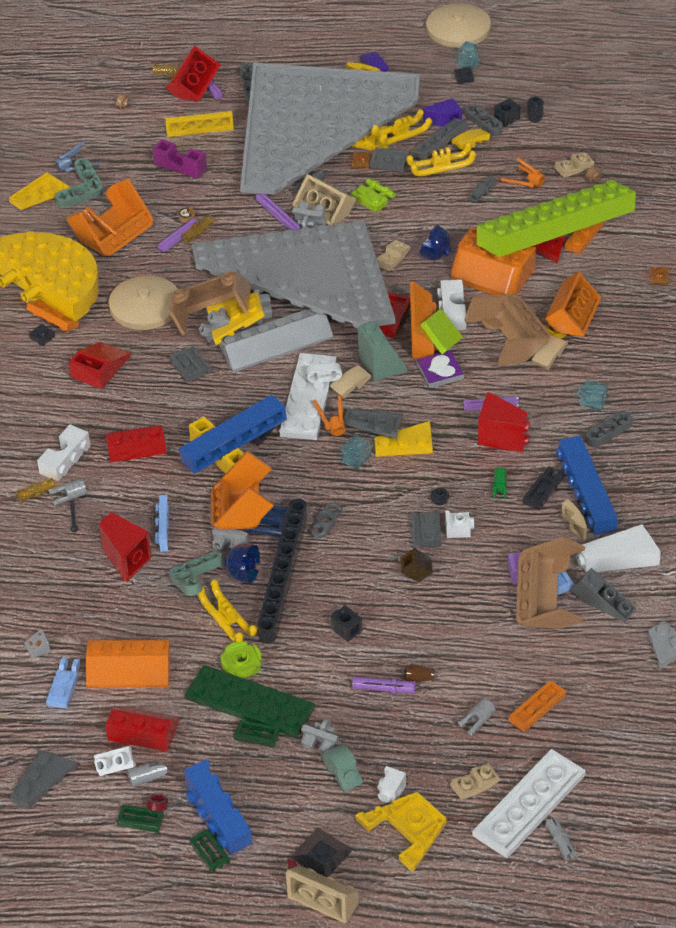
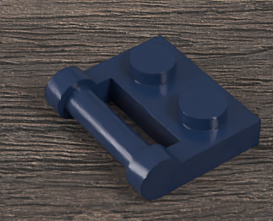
(275, 516)

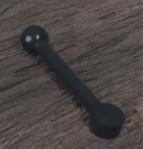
(74, 528)

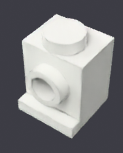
(458, 524)
(391, 785)

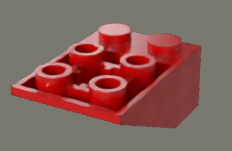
(97, 363)

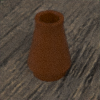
(418, 673)

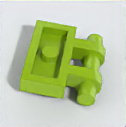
(369, 198)

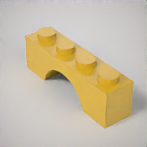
(202, 426)

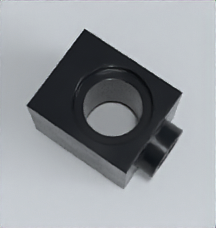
(507, 112)
(346, 623)

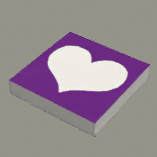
(440, 369)

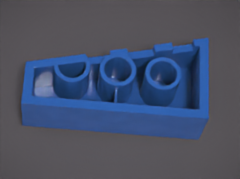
(216, 808)

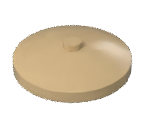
(458, 23)
(142, 302)

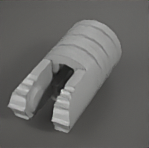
(72, 490)
(478, 714)
(145, 773)

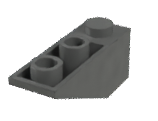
(601, 595)

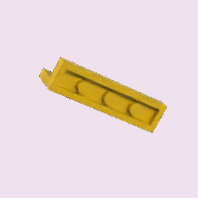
(199, 123)

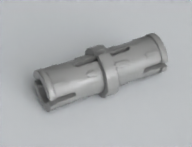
(561, 839)

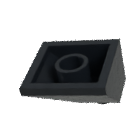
(321, 853)

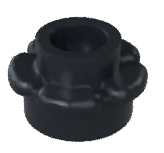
(439, 496)

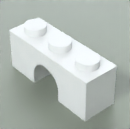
(452, 302)
(57, 463)

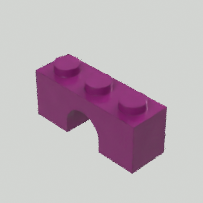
(167, 156)

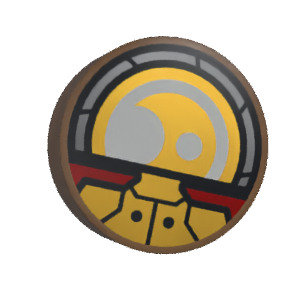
(186, 214)

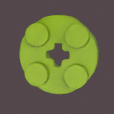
(243, 669)

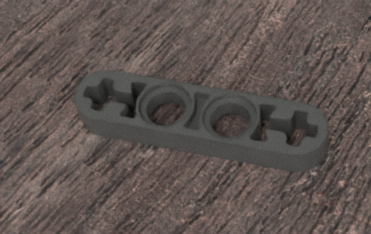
(246, 76)

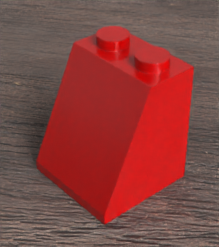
(502, 425)
(124, 545)

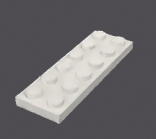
(302, 416)
(529, 803)

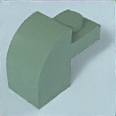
(342, 763)

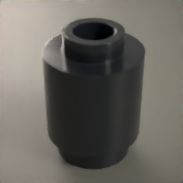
(535, 109)

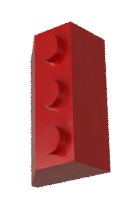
(193, 75)
(136, 443)
(141, 728)

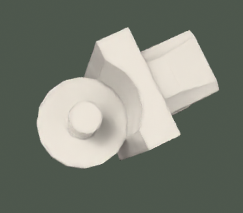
(114, 760)

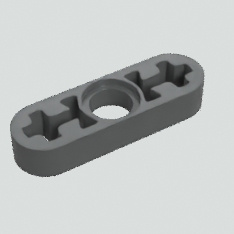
(492, 125)
(613, 422)

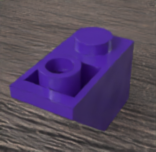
(442, 112)

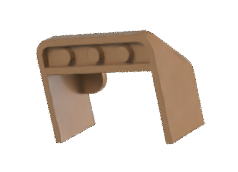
(207, 294)
(516, 321)
(538, 584)

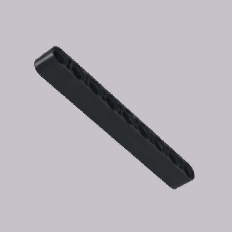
(282, 571)

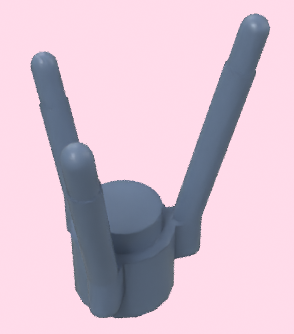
(64, 161)

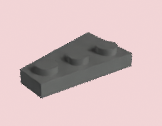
(377, 422)

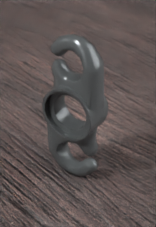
(326, 526)

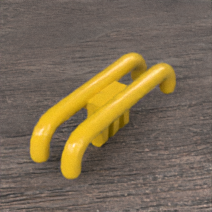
(401, 129)
(442, 161)
(226, 614)

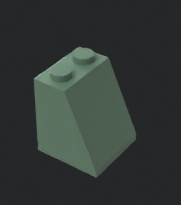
(378, 353)

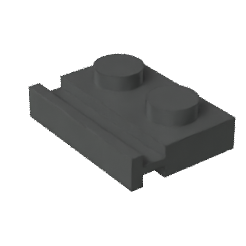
(389, 159)
(190, 364)
(426, 529)

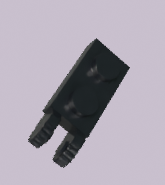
(543, 488)

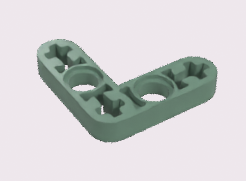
(86, 186)
(185, 574)

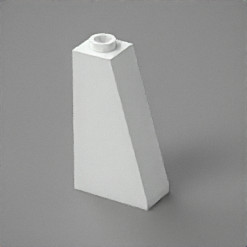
(620, 551)

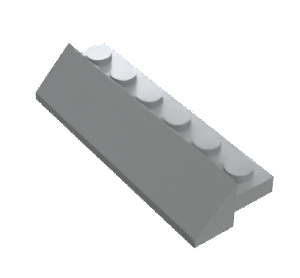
(275, 339)

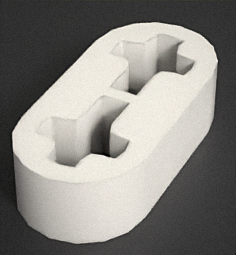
(324, 372)

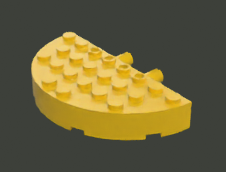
(51, 270)

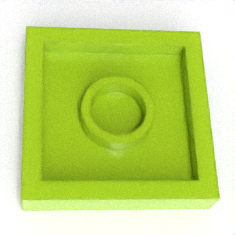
(441, 331)

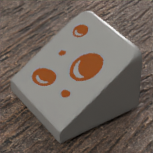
(37, 644)

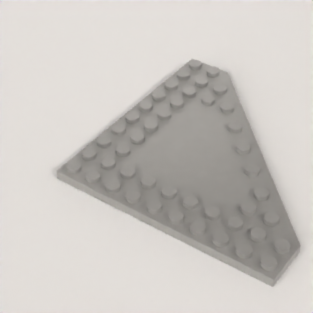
(311, 115)
(313, 267)

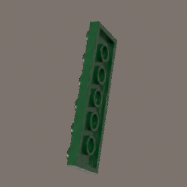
(249, 700)

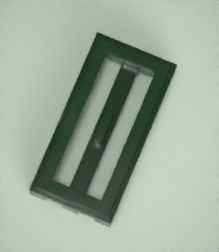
(256, 736)
(139, 821)
(217, 862)

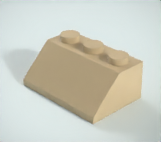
(316, 191)
(321, 893)

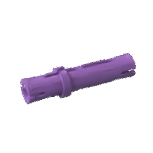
(408, 686)

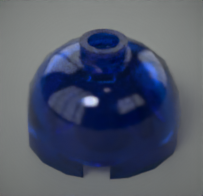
(437, 244)
(242, 562)

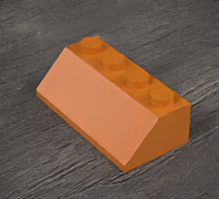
(573, 306)
(421, 309)
(127, 663)

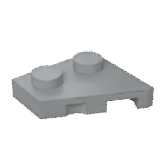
(664, 643)

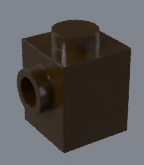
(416, 565)

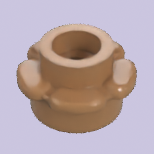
(122, 101)
(593, 174)

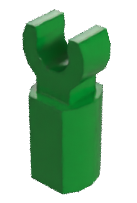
(500, 482)

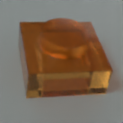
(361, 159)
(659, 275)

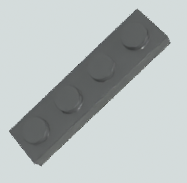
(439, 139)

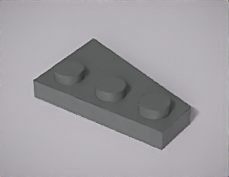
(39, 777)

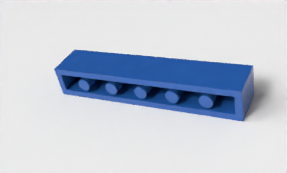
(232, 434)
(586, 485)

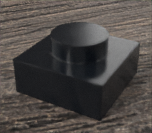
(464, 75)
(42, 334)

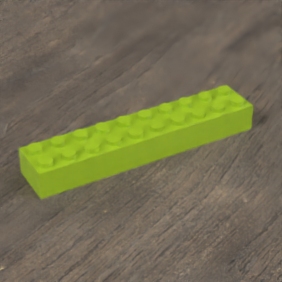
(555, 218)

